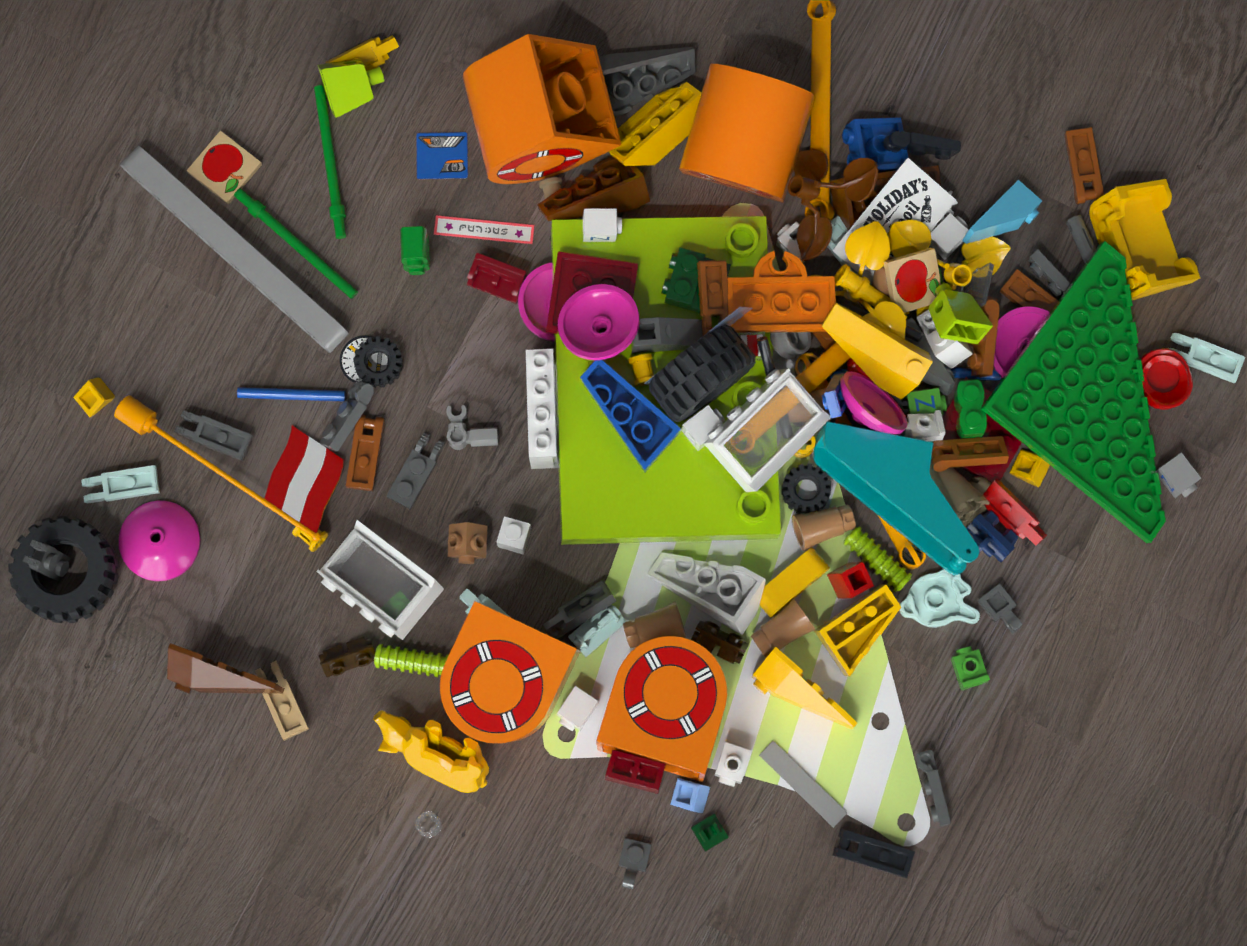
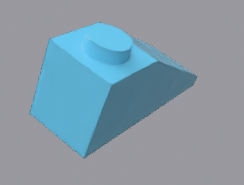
(1007, 214)

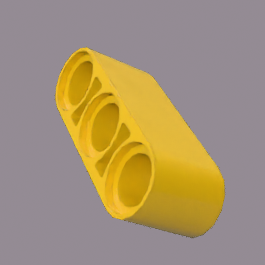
(792, 581)

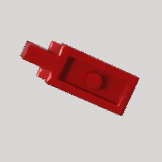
(1013, 513)

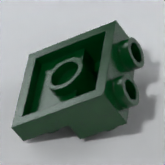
(683, 286)

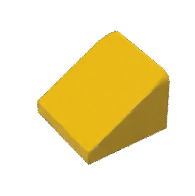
(94, 396)
(1029, 468)

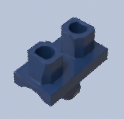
(989, 538)

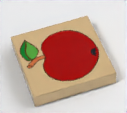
(224, 167)
(913, 279)

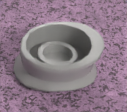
(790, 343)

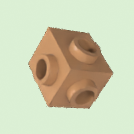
(467, 542)

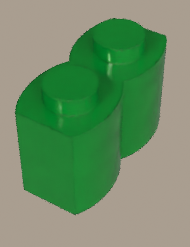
(415, 250)
(968, 403)

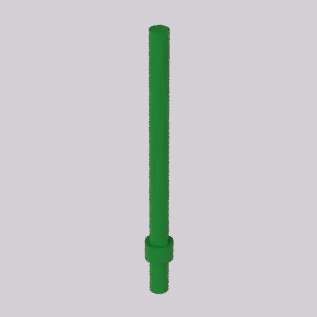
(258, 210)
(336, 210)

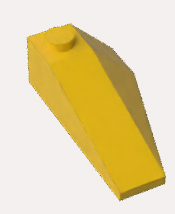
(883, 356)
(785, 681)

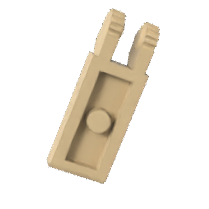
(284, 706)

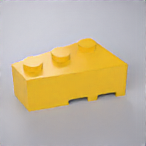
(857, 627)

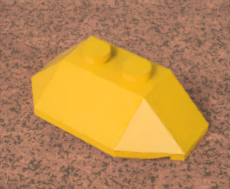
(657, 126)

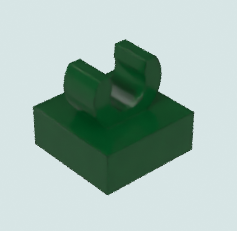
(709, 832)

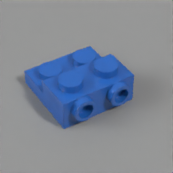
(866, 140)

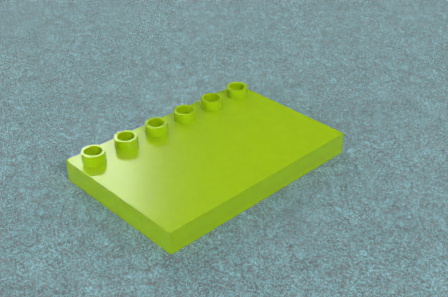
(685, 490)

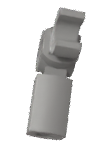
(459, 437)

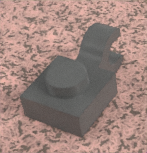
(998, 606)
(633, 858)

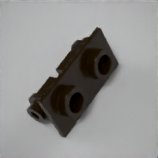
(729, 644)
(336, 662)

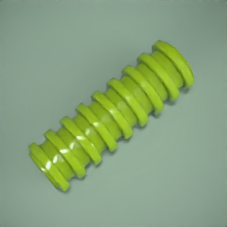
(877, 559)
(409, 660)

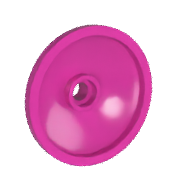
(535, 301)
(593, 310)
(1013, 332)
(872, 404)
(173, 552)

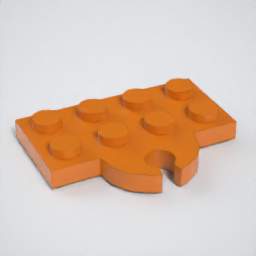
(781, 298)

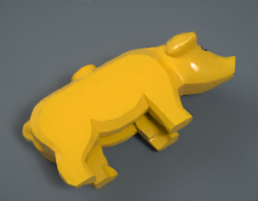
(434, 754)

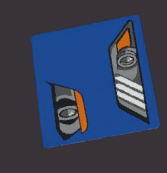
(442, 155)

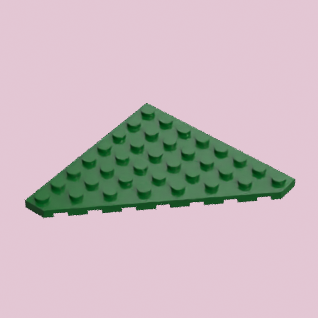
(1082, 397)

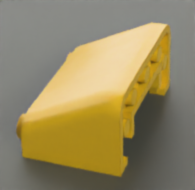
(1135, 226)

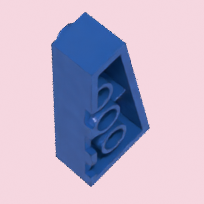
(634, 417)

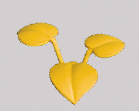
(913, 236)
(870, 249)

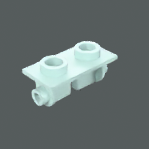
(597, 630)

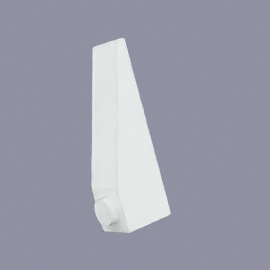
(718, 590)

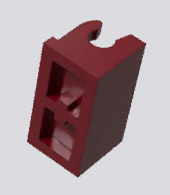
(496, 278)
(635, 771)

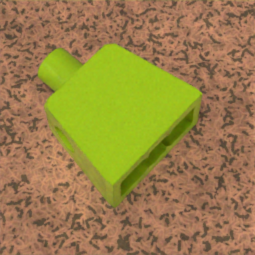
(348, 84)
(958, 316)

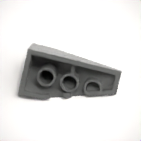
(641, 74)

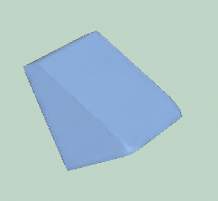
(690, 795)

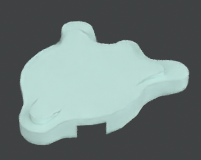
(938, 600)

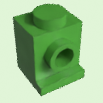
(966, 678)

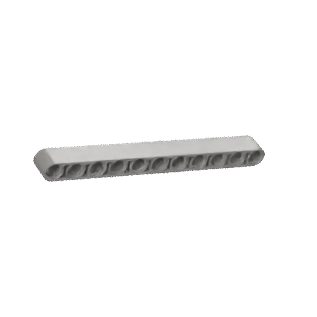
(234, 249)

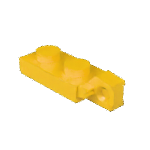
(371, 52)

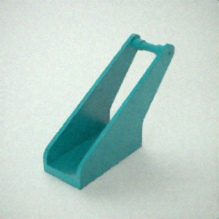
(896, 483)

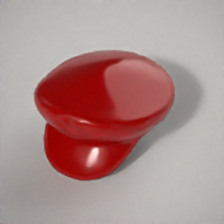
(1166, 378)

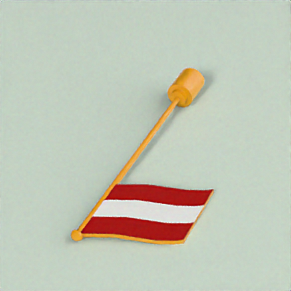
(297, 485)

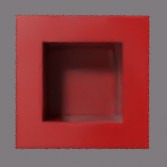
(850, 580)

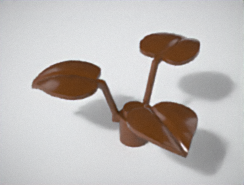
(809, 170)

